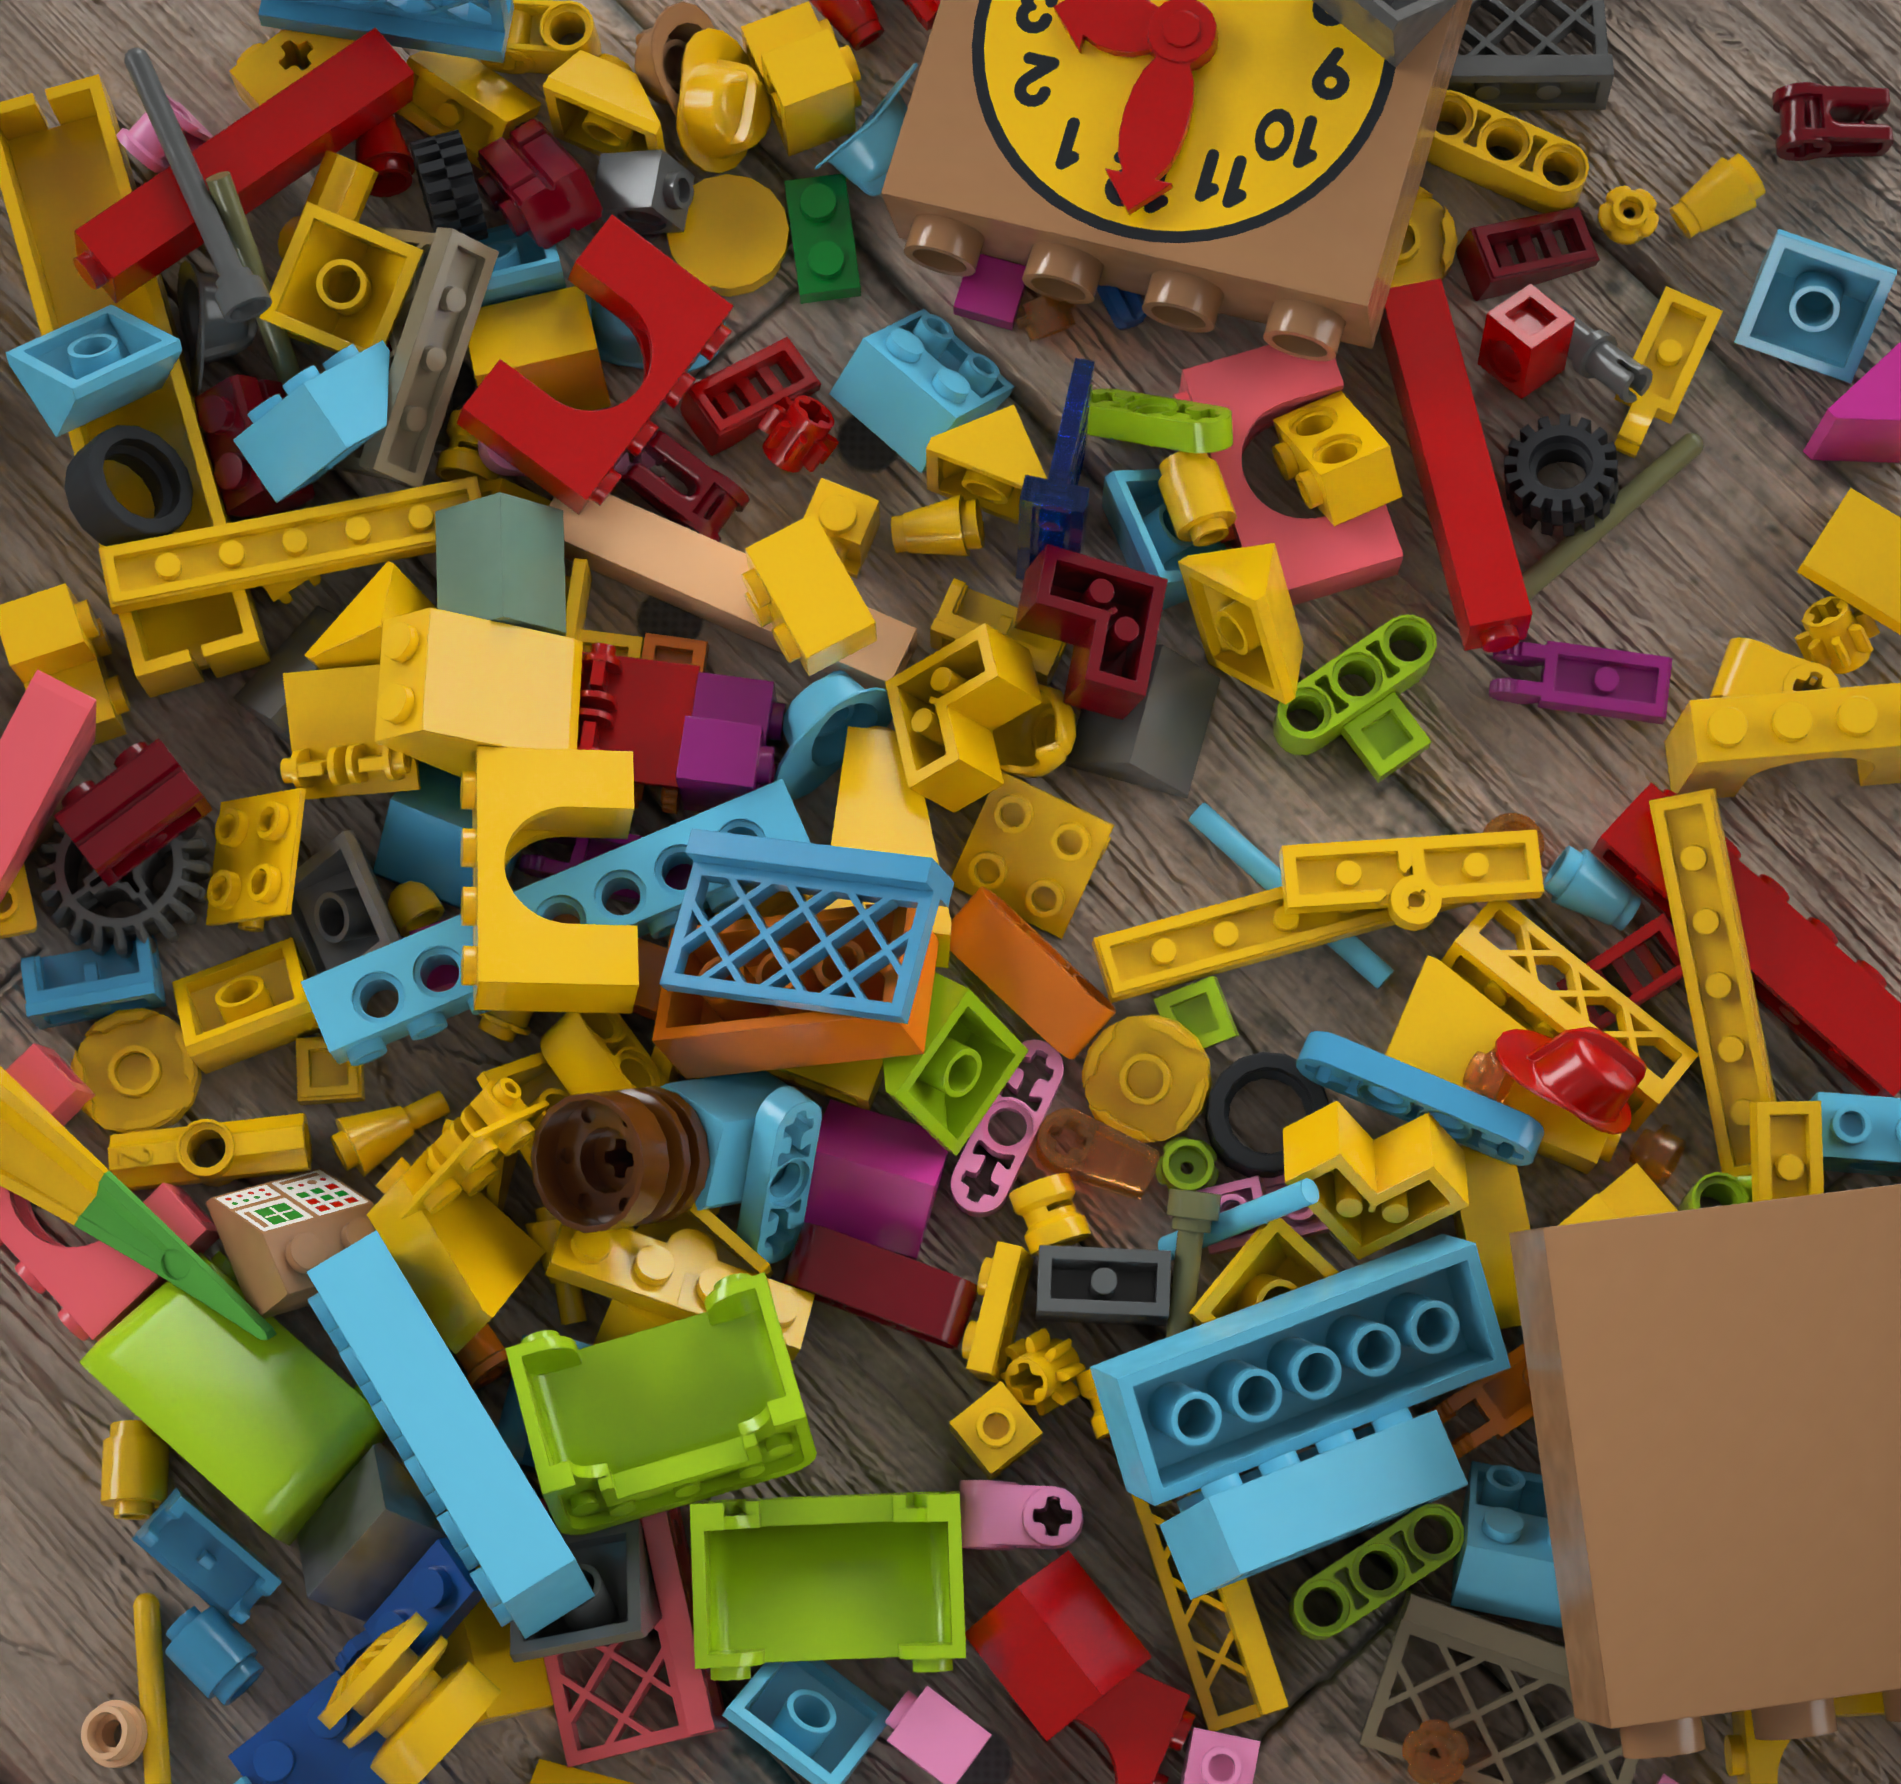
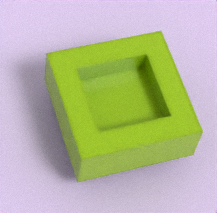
(1386, 737)
(1201, 1010)

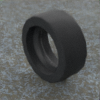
(152, 461)
(1243, 1071)

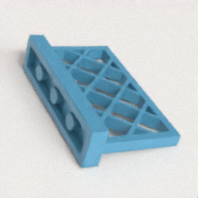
(439, 26)
(811, 870)

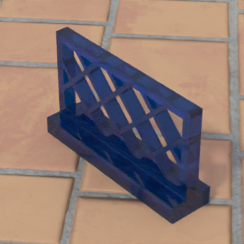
(1057, 507)

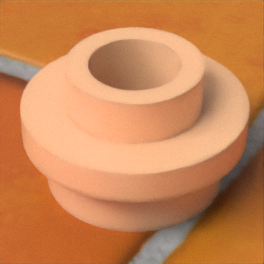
(99, 1730)

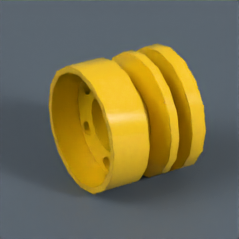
(408, 1702)

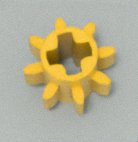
(1836, 635)
(1042, 1371)

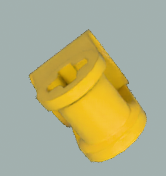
(536, 34)
(1758, 668)

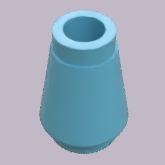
(1589, 888)

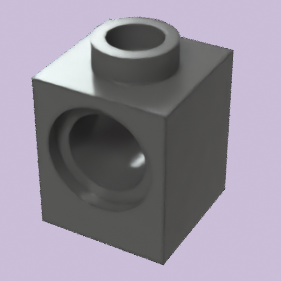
(644, 190)

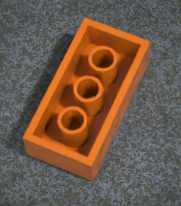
(734, 1037)

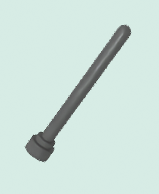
(239, 292)

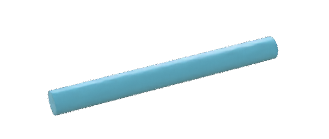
(1269, 877)

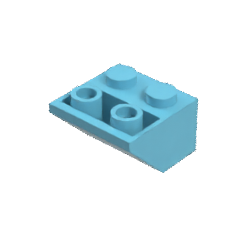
(918, 384)
(319, 420)
(1506, 1547)

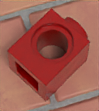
(1526, 341)

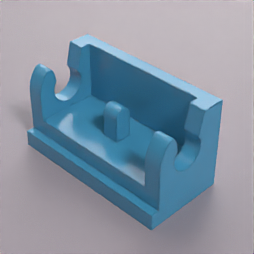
(91, 986)
(206, 1557)

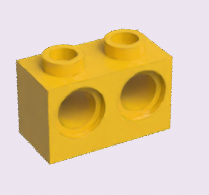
(1336, 458)

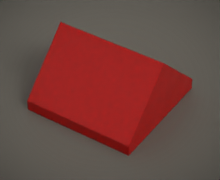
(1057, 1645)

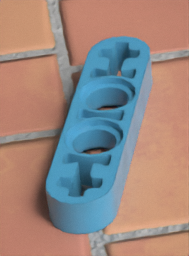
(1413, 1092)

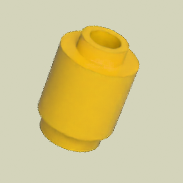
(1196, 498)
(134, 1470)

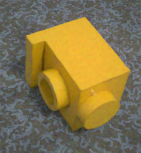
(848, 521)

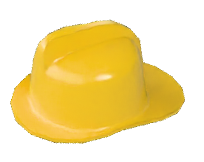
(720, 102)

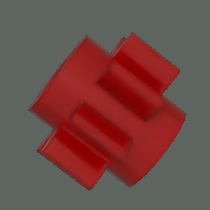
(798, 433)

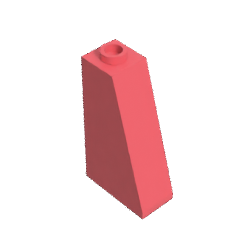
(37, 763)

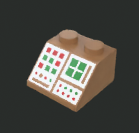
(284, 1231)

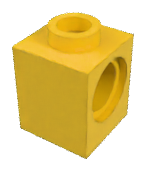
(995, 1431)

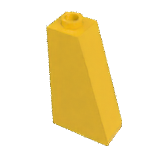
(882, 813)
(1452, 1021)

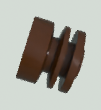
(619, 1158)

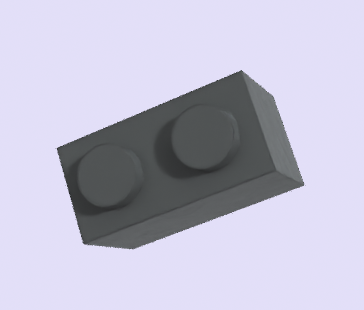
(1103, 1285)

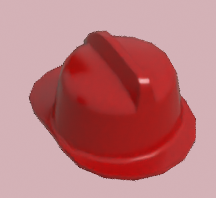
(1576, 1071)

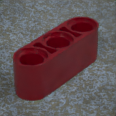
(881, 1285)

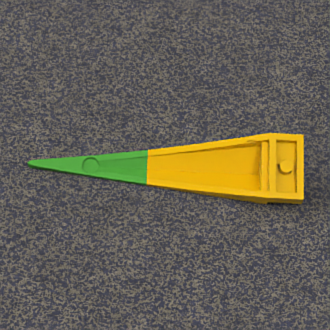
(64, 1178)

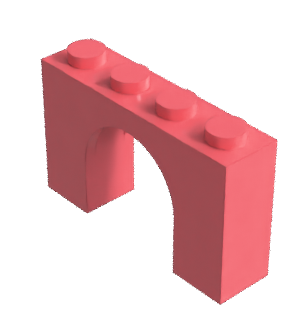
(1311, 550)
(92, 1280)

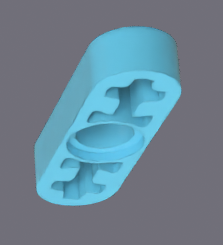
(782, 1134)

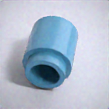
(213, 1654)

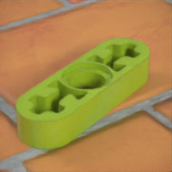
(1160, 421)

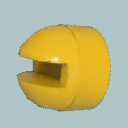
(414, 907)

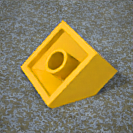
(601, 106)

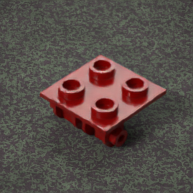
(636, 709)

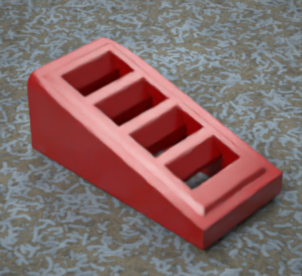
(719, 433)
(1636, 941)

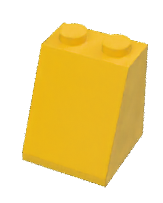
(473, 684)

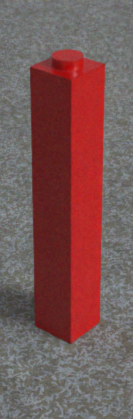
(261, 152)
(1454, 468)

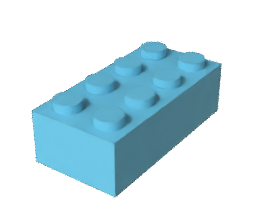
(1311, 1499)

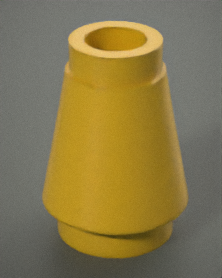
(1718, 196)
(940, 528)

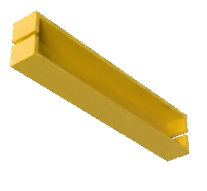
(50, 188)

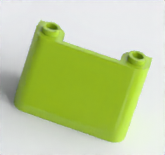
(240, 1409)
(662, 1411)
(827, 1580)

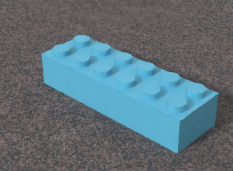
(1300, 1368)
(446, 1438)

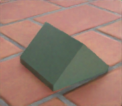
(503, 562)

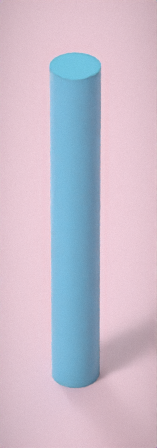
(1253, 1214)

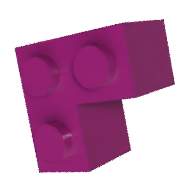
(728, 740)

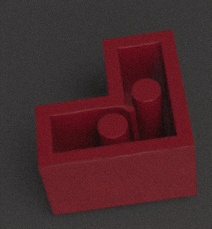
(1108, 618)

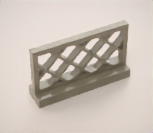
(426, 353)
(1496, 1643)

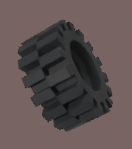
(449, 184)
(1555, 445)

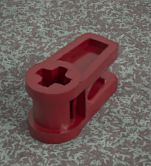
(1811, 124)
(703, 487)

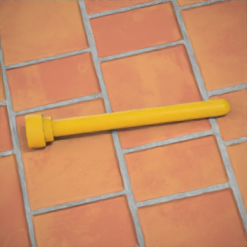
(152, 1688)

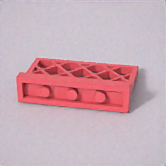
(694, 1694)

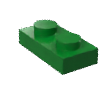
(822, 238)

